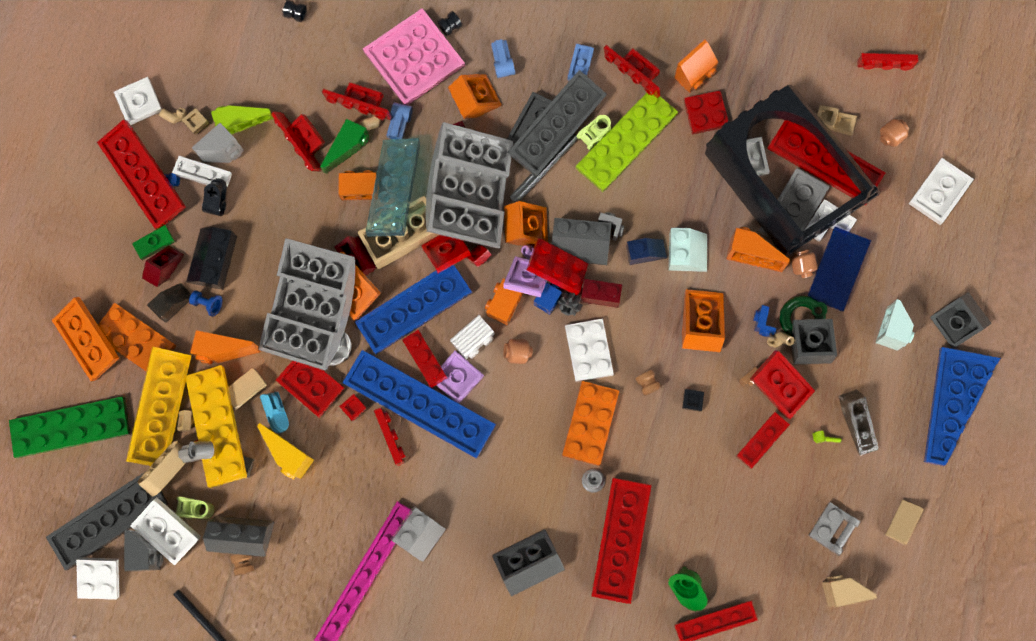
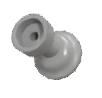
(593, 480)

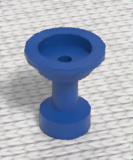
(212, 305)

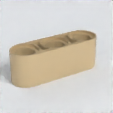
(162, 470)

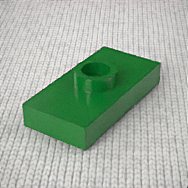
(153, 242)

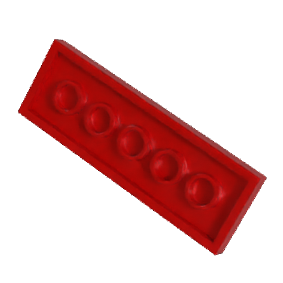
(807, 152)
(141, 174)
(621, 541)

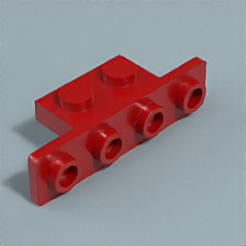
(637, 67)
(359, 98)
(303, 138)

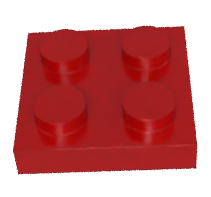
(705, 112)
(445, 251)

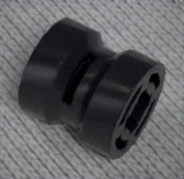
(294, 10)
(450, 23)

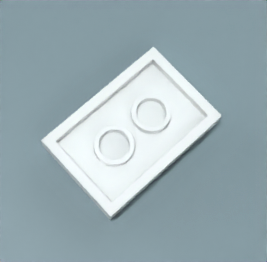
(941, 191)
(589, 350)
(165, 531)

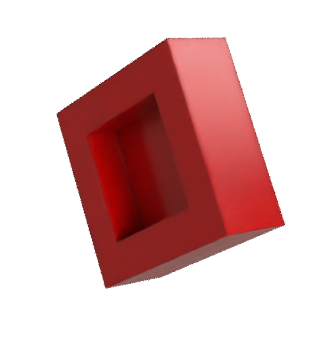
(479, 255)
(353, 407)

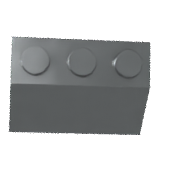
(583, 239)
(238, 535)
(528, 562)

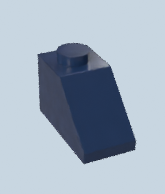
(645, 250)

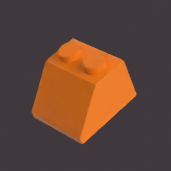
(696, 67)
(474, 95)
(525, 223)

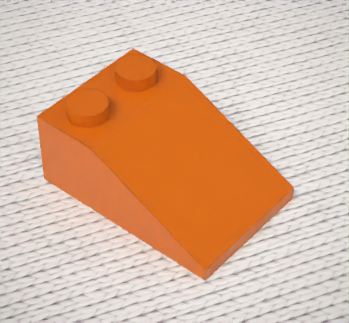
(753, 250)
(703, 321)
(219, 348)

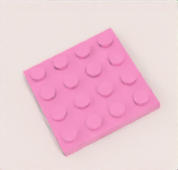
(413, 57)

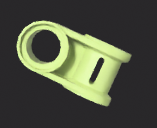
(592, 133)
(191, 508)

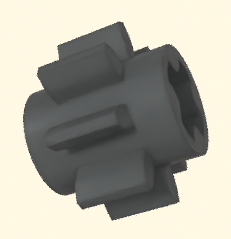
(570, 304)

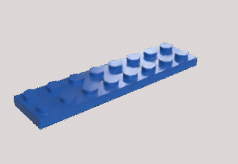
(419, 404)

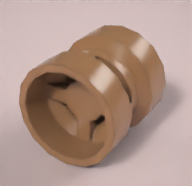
(648, 382)
(244, 568)

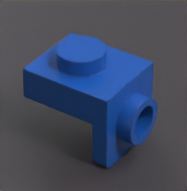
(761, 317)

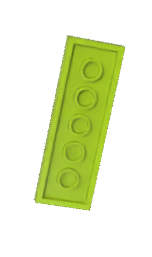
(626, 140)

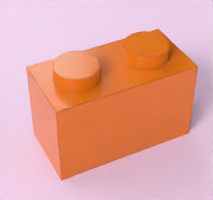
(356, 185)
(503, 303)

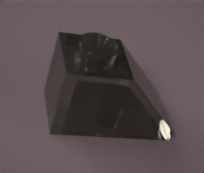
(169, 302)

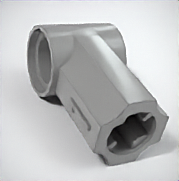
(196, 451)

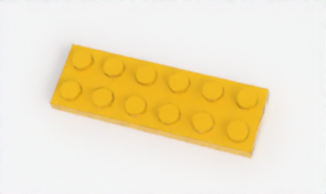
(158, 405)
(216, 423)

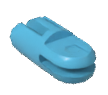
(275, 412)

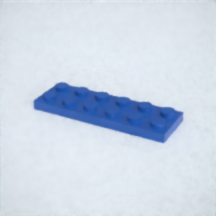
(412, 308)

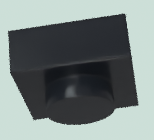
(693, 400)

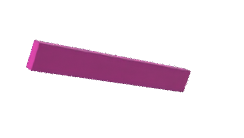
(362, 576)

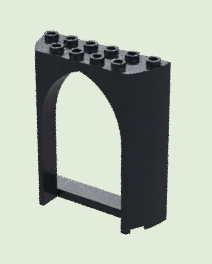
(730, 157)

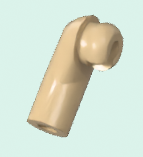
(173, 117)
(370, 123)
(780, 339)

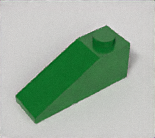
(347, 143)

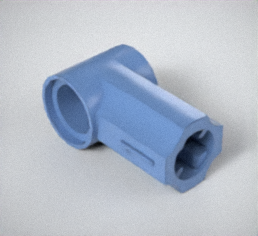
(503, 63)
(401, 115)

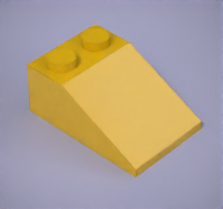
(287, 456)

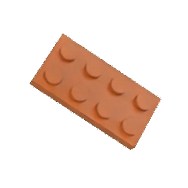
(132, 336)
(85, 339)
(590, 423)

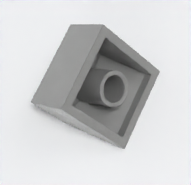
(218, 146)
(417, 534)

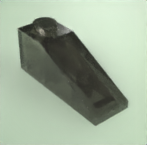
(859, 421)

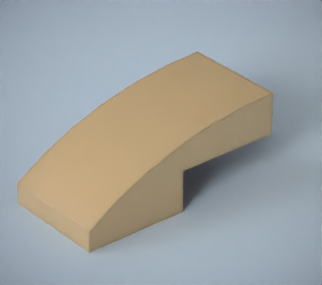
(837, 121)

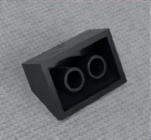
(212, 257)

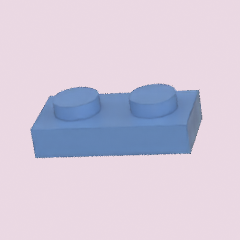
(581, 60)

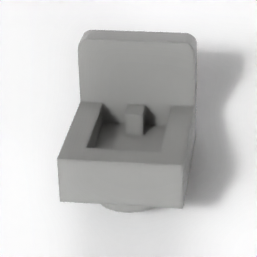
(615, 223)

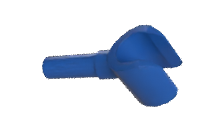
(173, 179)

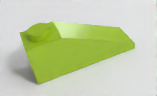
(240, 118)

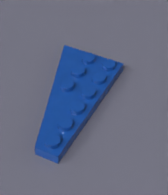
(957, 390)

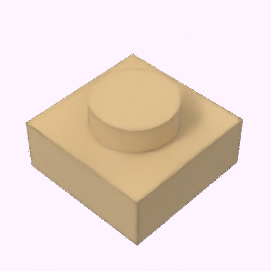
(195, 121)
(185, 421)

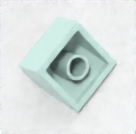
(687, 250)
(895, 327)

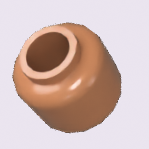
(894, 132)
(804, 263)
(517, 351)

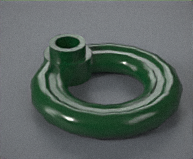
(799, 301)

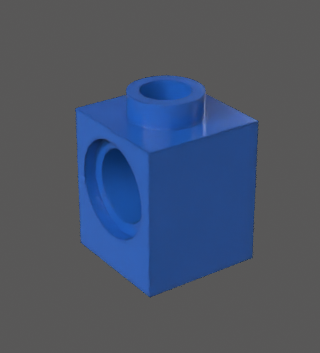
(549, 298)

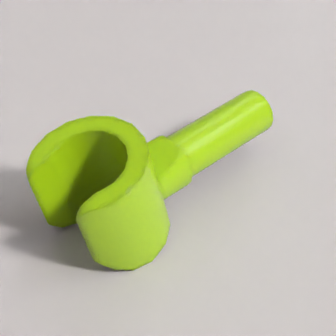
(819, 437)

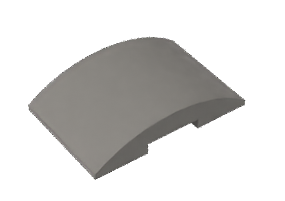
(468, 185)
(309, 304)

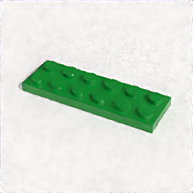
(69, 427)

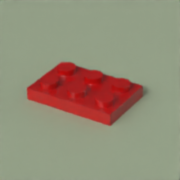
(557, 266)
(782, 384)
(310, 386)

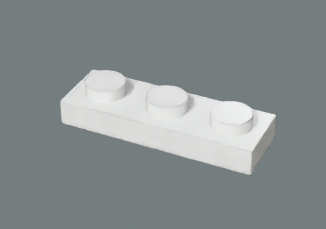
(199, 171)

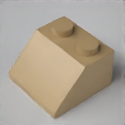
(845, 591)

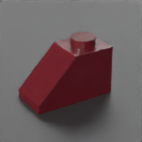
(161, 266)

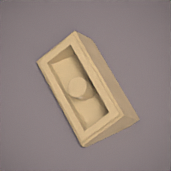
(246, 387)
(904, 522)

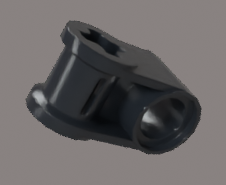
(215, 197)

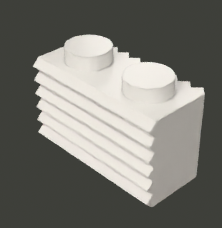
(473, 337)

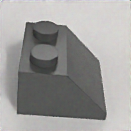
(960, 320)
(813, 341)
(140, 554)

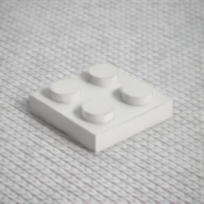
(138, 101)
(97, 578)

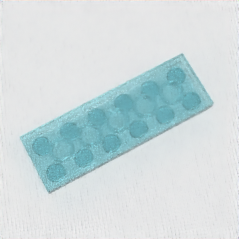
(393, 187)

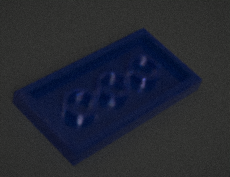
(839, 268)

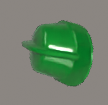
(688, 589)

